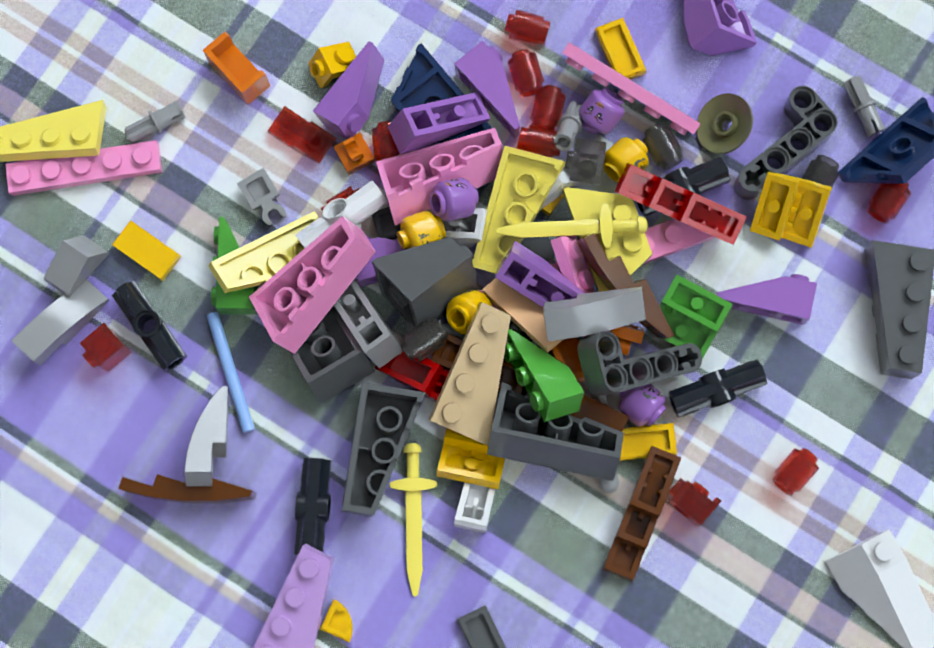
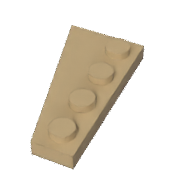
(473, 381)

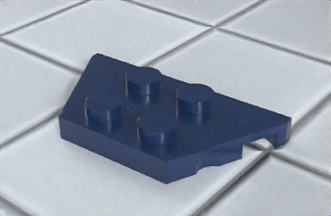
(426, 83)
(897, 151)

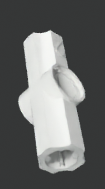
(354, 208)

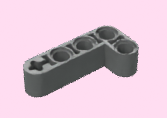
(782, 149)
(631, 372)

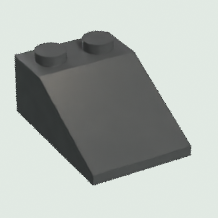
(331, 358)

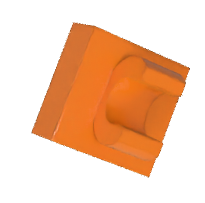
(354, 153)
(627, 335)

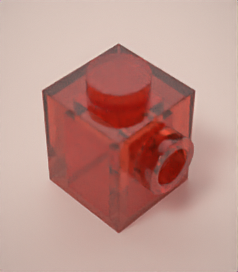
(104, 348)

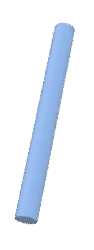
(230, 372)

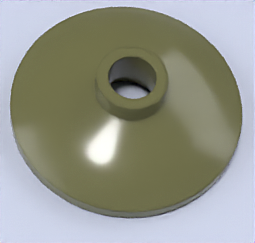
(714, 120)

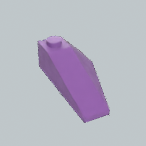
(717, 26)

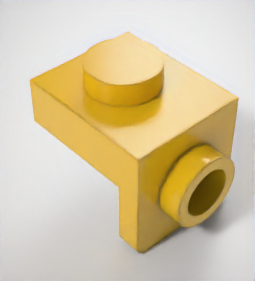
(331, 62)

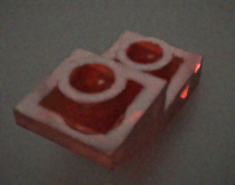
(301, 135)

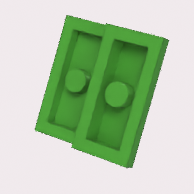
(693, 313)

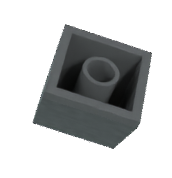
(425, 278)

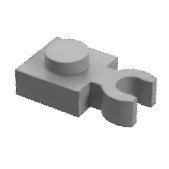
(260, 193)

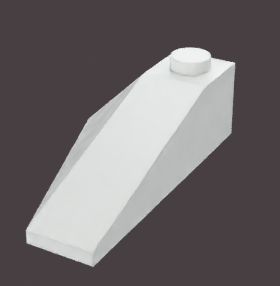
(884, 586)

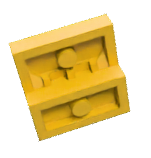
(790, 208)
(468, 461)

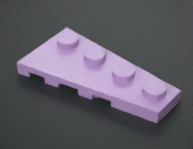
(300, 603)

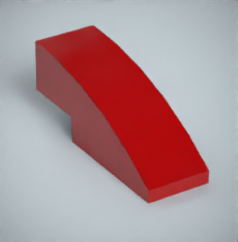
(416, 375)

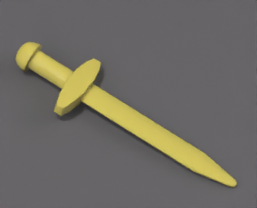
(604, 227)
(413, 486)

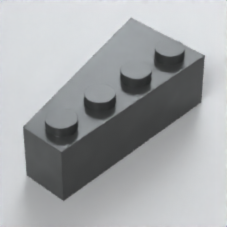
(901, 302)
(378, 438)
(558, 444)

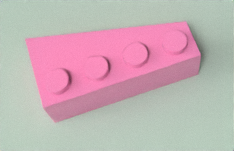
(413, 175)
(311, 283)

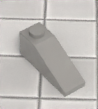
(367, 325)

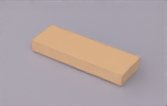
(523, 312)

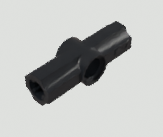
(696, 179)
(160, 340)
(717, 388)
(313, 504)

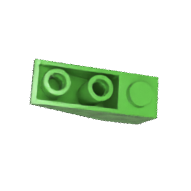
(236, 301)
(547, 380)

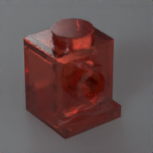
(692, 501)

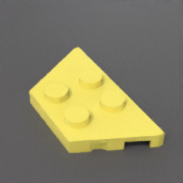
(629, 245)

